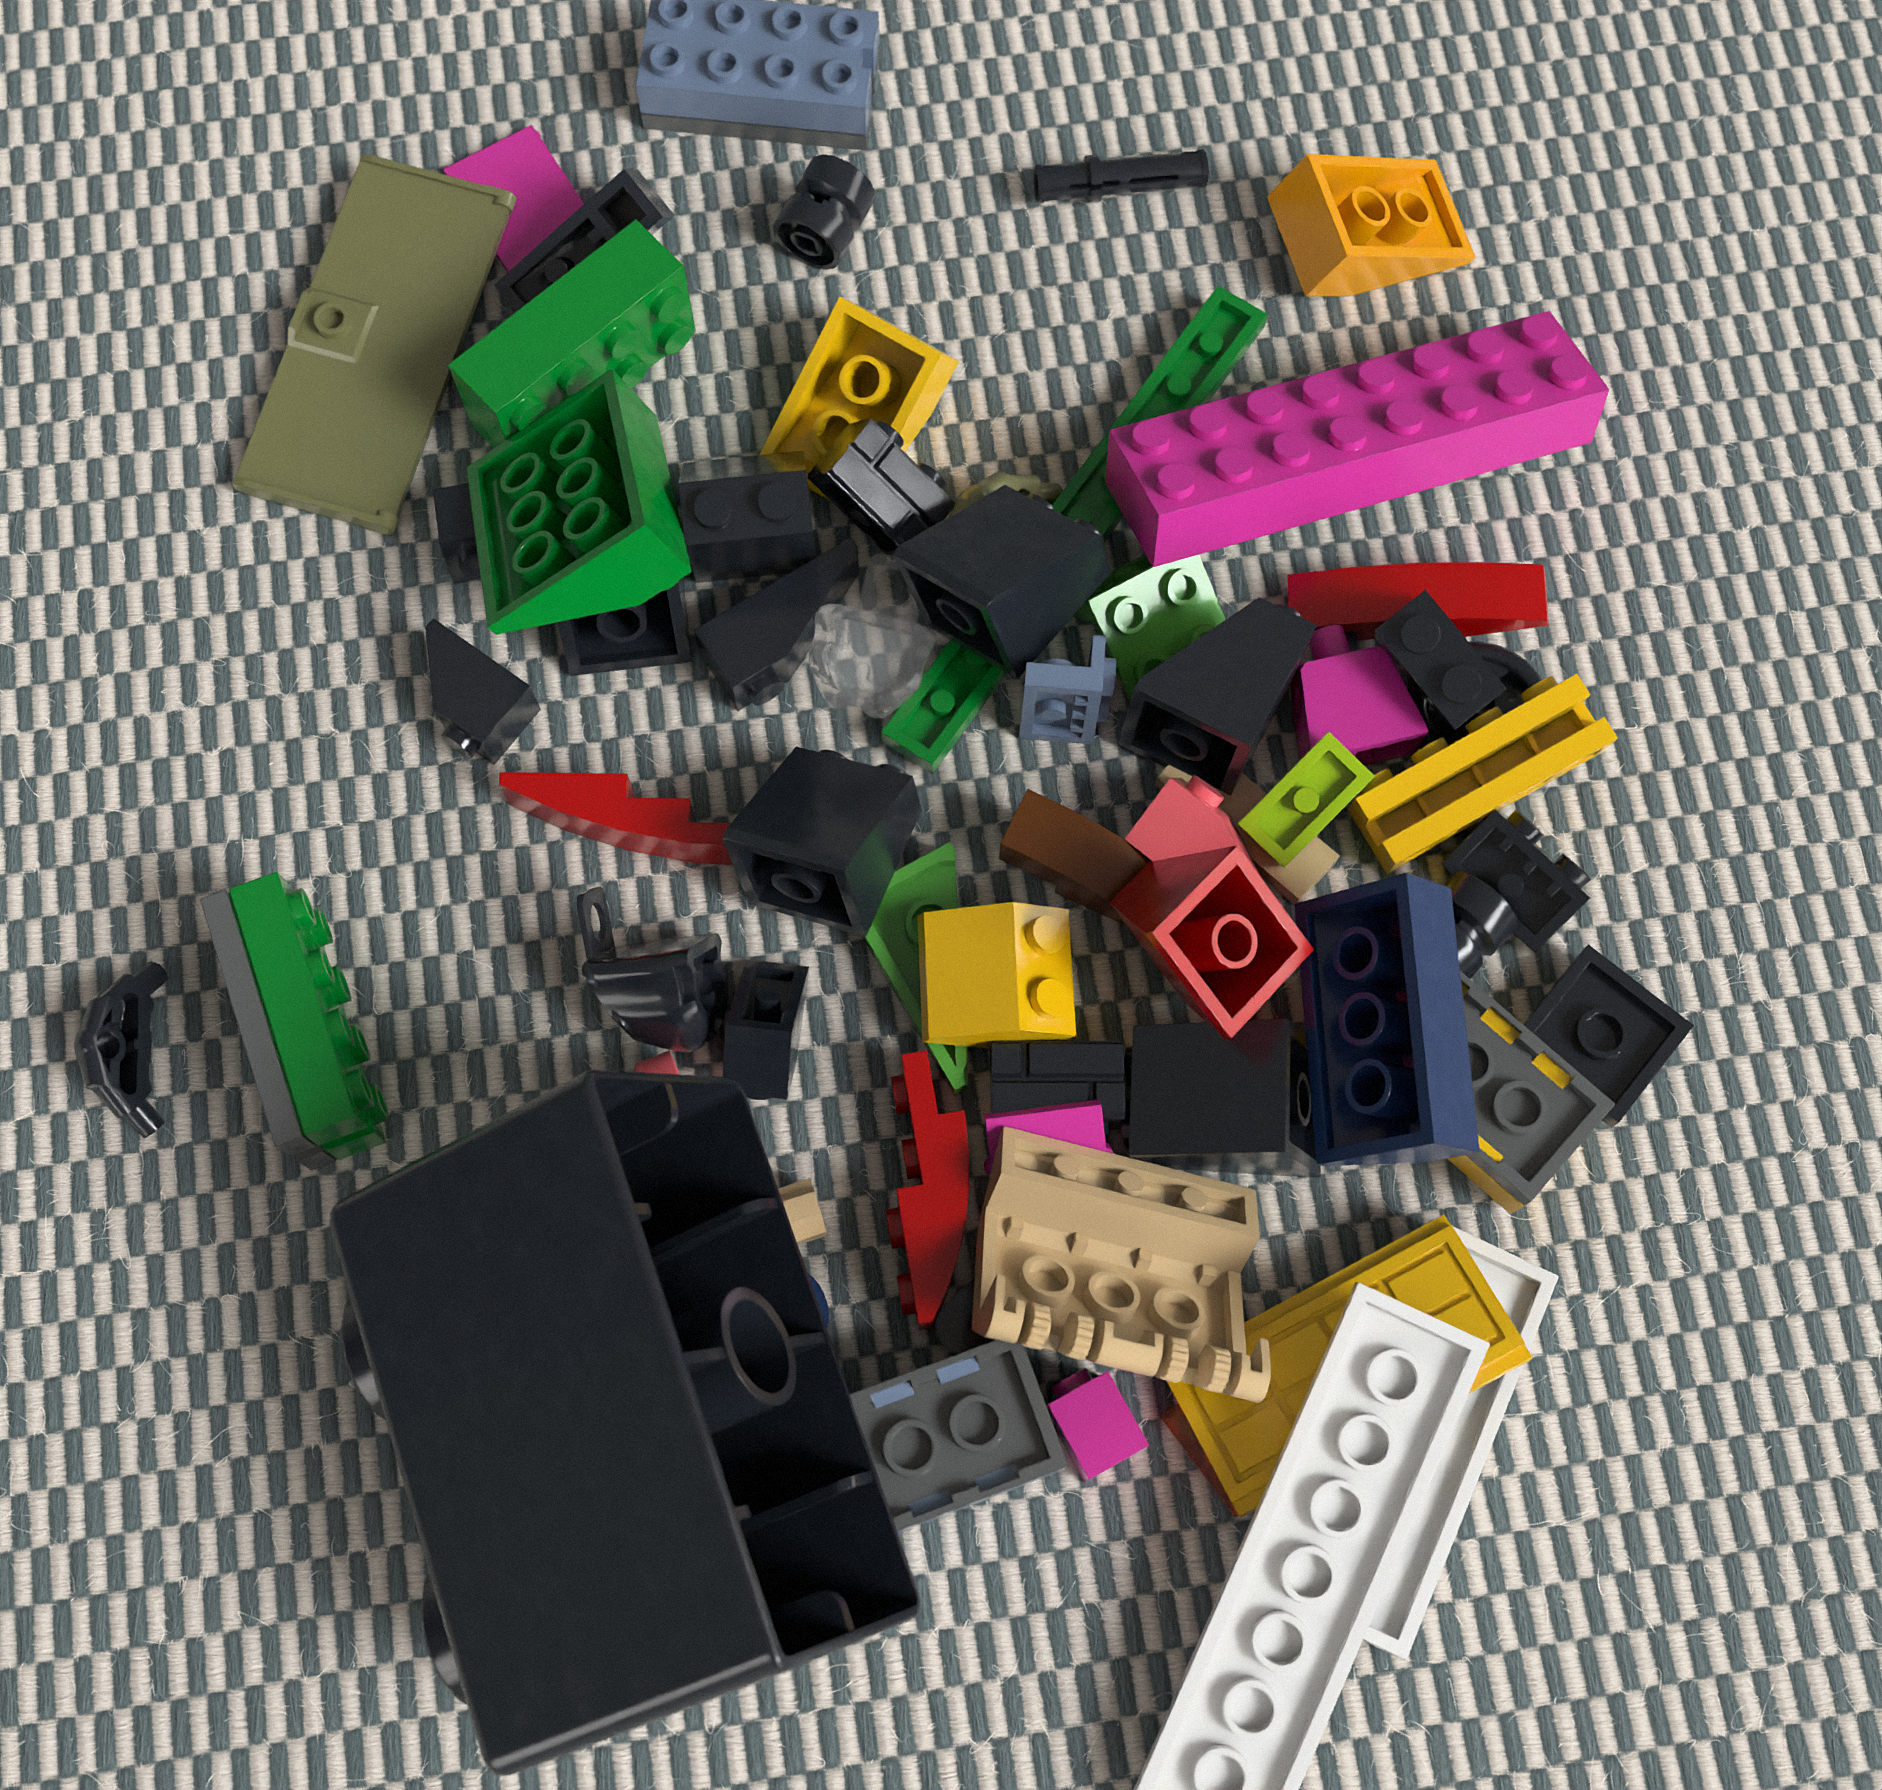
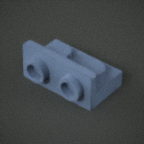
(1066, 699)

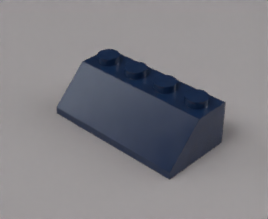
(1386, 1025)

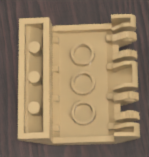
(1118, 1264)

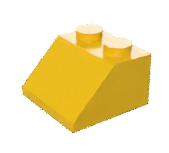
(996, 974)

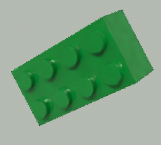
(608, 312)

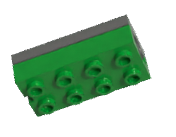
(295, 1021)

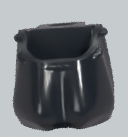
(657, 990)

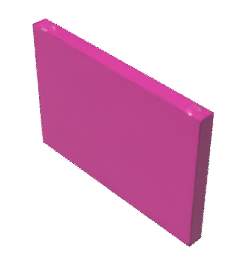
(532, 174)

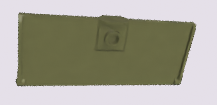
(375, 344)

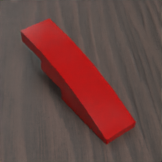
(1472, 594)
(607, 811)

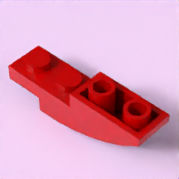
(931, 1214)

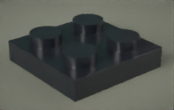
(1608, 1028)

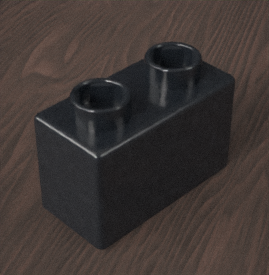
(613, 1414)

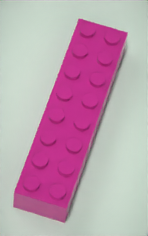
(1352, 437)

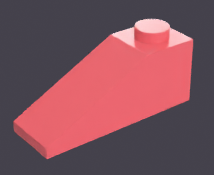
(1184, 822)

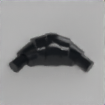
(117, 1047)

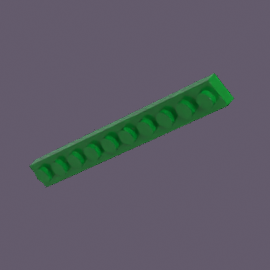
(1185, 378)

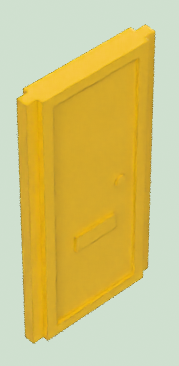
(1422, 1269)

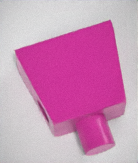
(1354, 699)

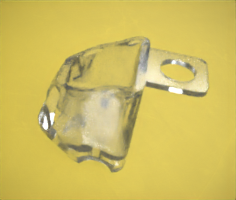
(872, 652)

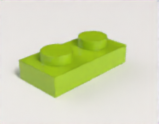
(1306, 799)

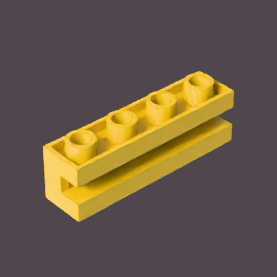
(1481, 772)

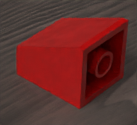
(1213, 933)

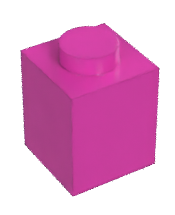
(1094, 1423)

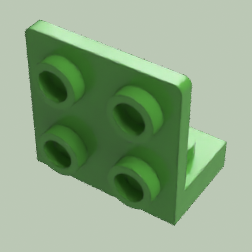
(1151, 613)

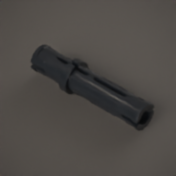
(1120, 176)

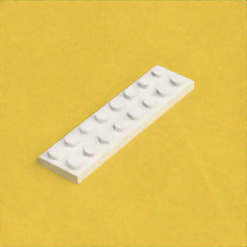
(1317, 1551)

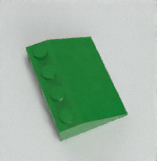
(577, 512)

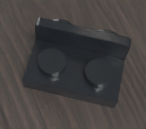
(1528, 879)

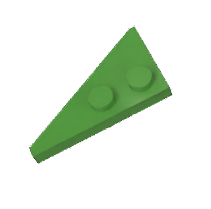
(893, 941)

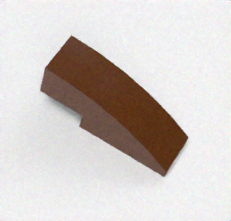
(1070, 852)

